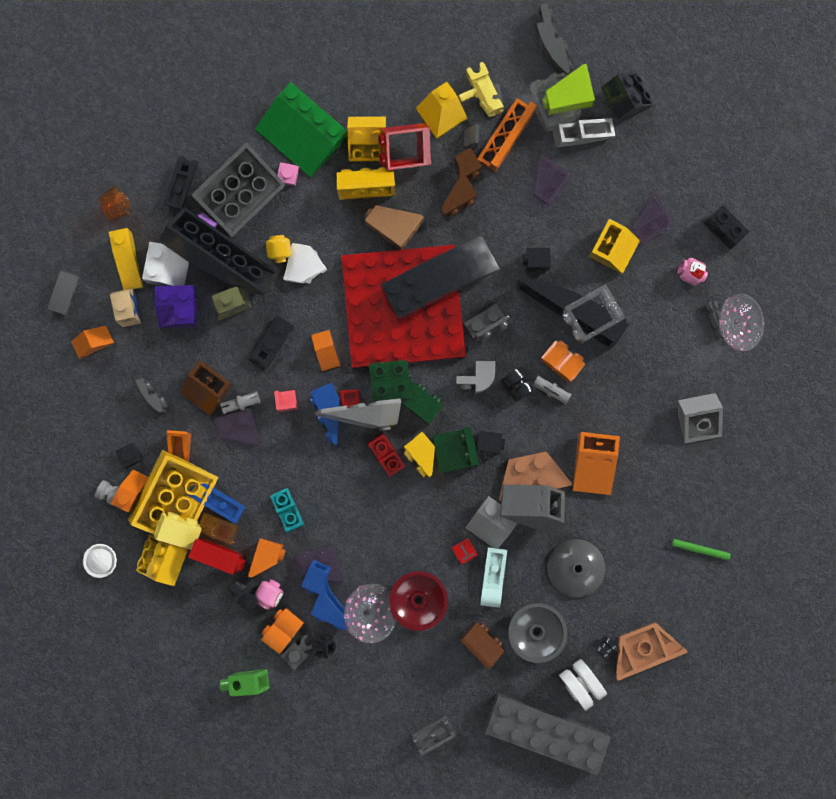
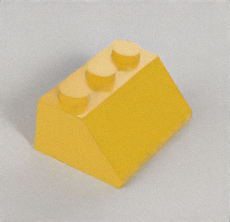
(365, 183)

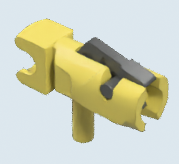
(485, 90)

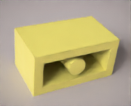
(177, 530)

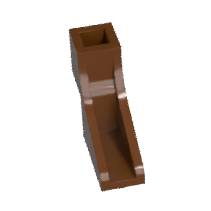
(463, 193)

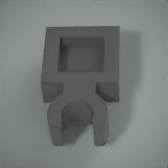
(296, 653)

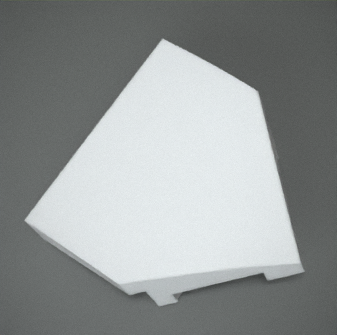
(303, 264)

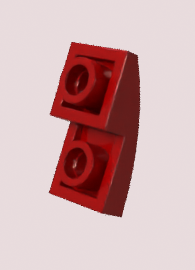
(386, 454)

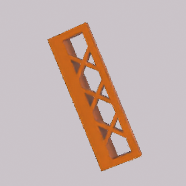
(512, 135)

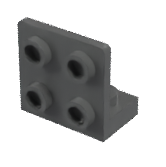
(486, 323)

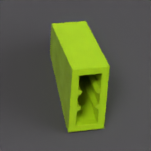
(570, 93)

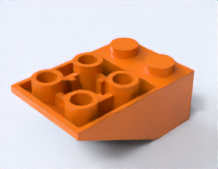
(595, 463)

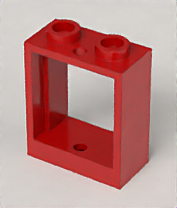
(423, 147)
(217, 556)

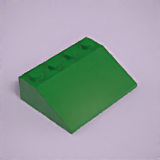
(301, 130)

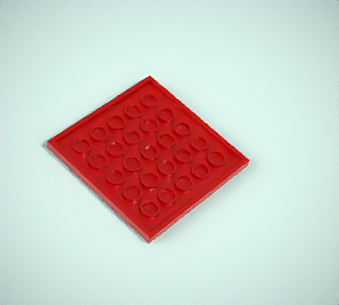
(372, 325)

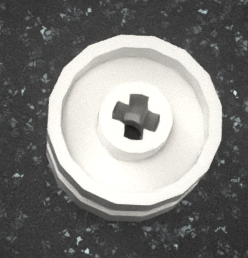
(583, 684)

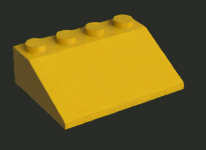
(167, 492)

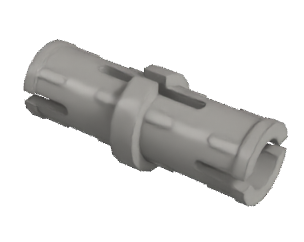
(552, 390)
(240, 402)

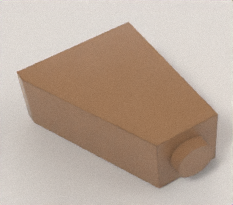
(393, 224)

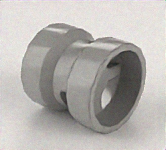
(106, 492)

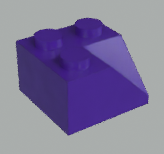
(176, 306)

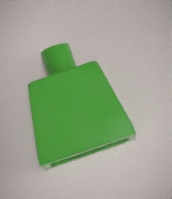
(246, 683)

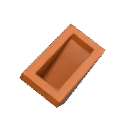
(92, 341)
(325, 350)
(179, 443)

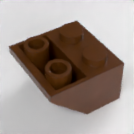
(205, 387)

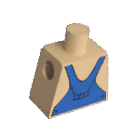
(125, 307)

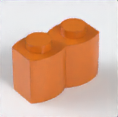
(563, 361)
(282, 630)

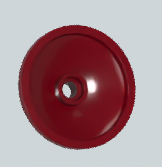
(422, 615)

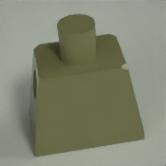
(230, 302)

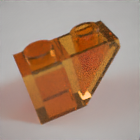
(115, 203)
(218, 528)

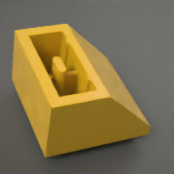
(363, 138)
(615, 246)
(422, 452)
(161, 561)

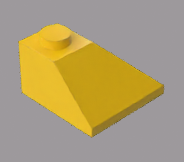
(441, 110)

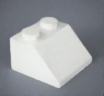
(164, 266)

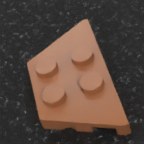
(534, 470)
(645, 649)

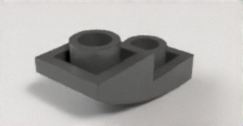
(63, 292)
(155, 400)

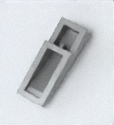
(583, 132)

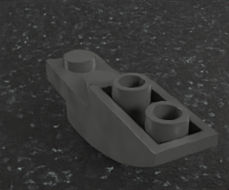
(552, 47)

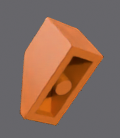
(129, 491)
(266, 556)

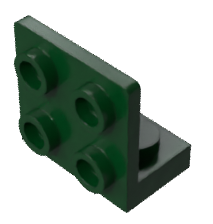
(390, 380)
(455, 450)

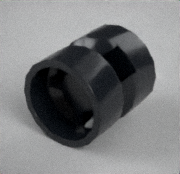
(515, 378)

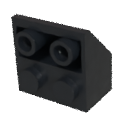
(627, 95)

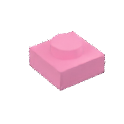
(288, 173)

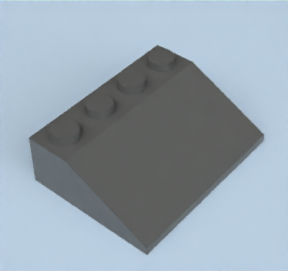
(238, 189)

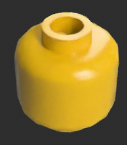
(278, 248)

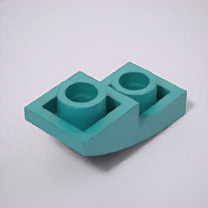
(287, 510)

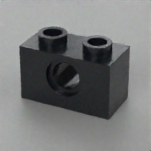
(726, 227)

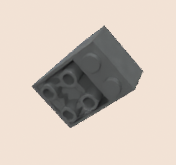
(534, 506)

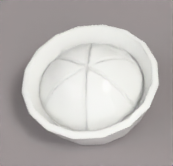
(99, 560)

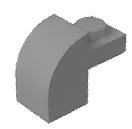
(483, 377)

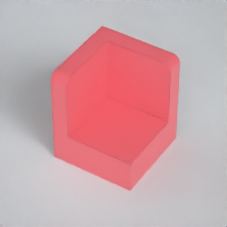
(285, 401)

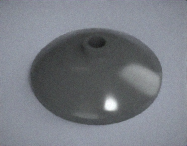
(562, 568)
(547, 643)

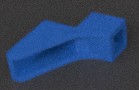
(327, 605)

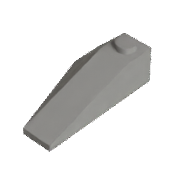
(376, 415)

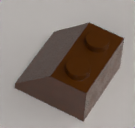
(482, 644)

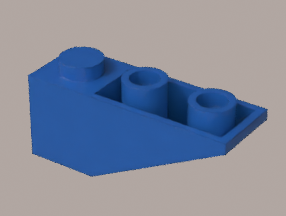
(325, 398)

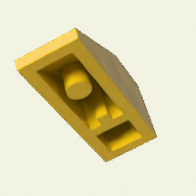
(126, 258)

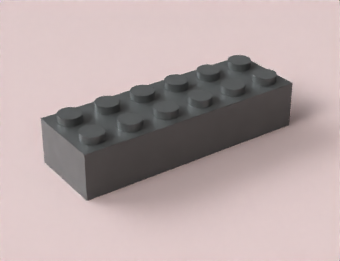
(547, 734)

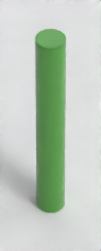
(701, 549)

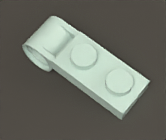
(493, 577)

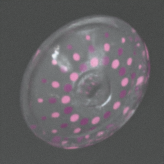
(741, 322)
(377, 622)

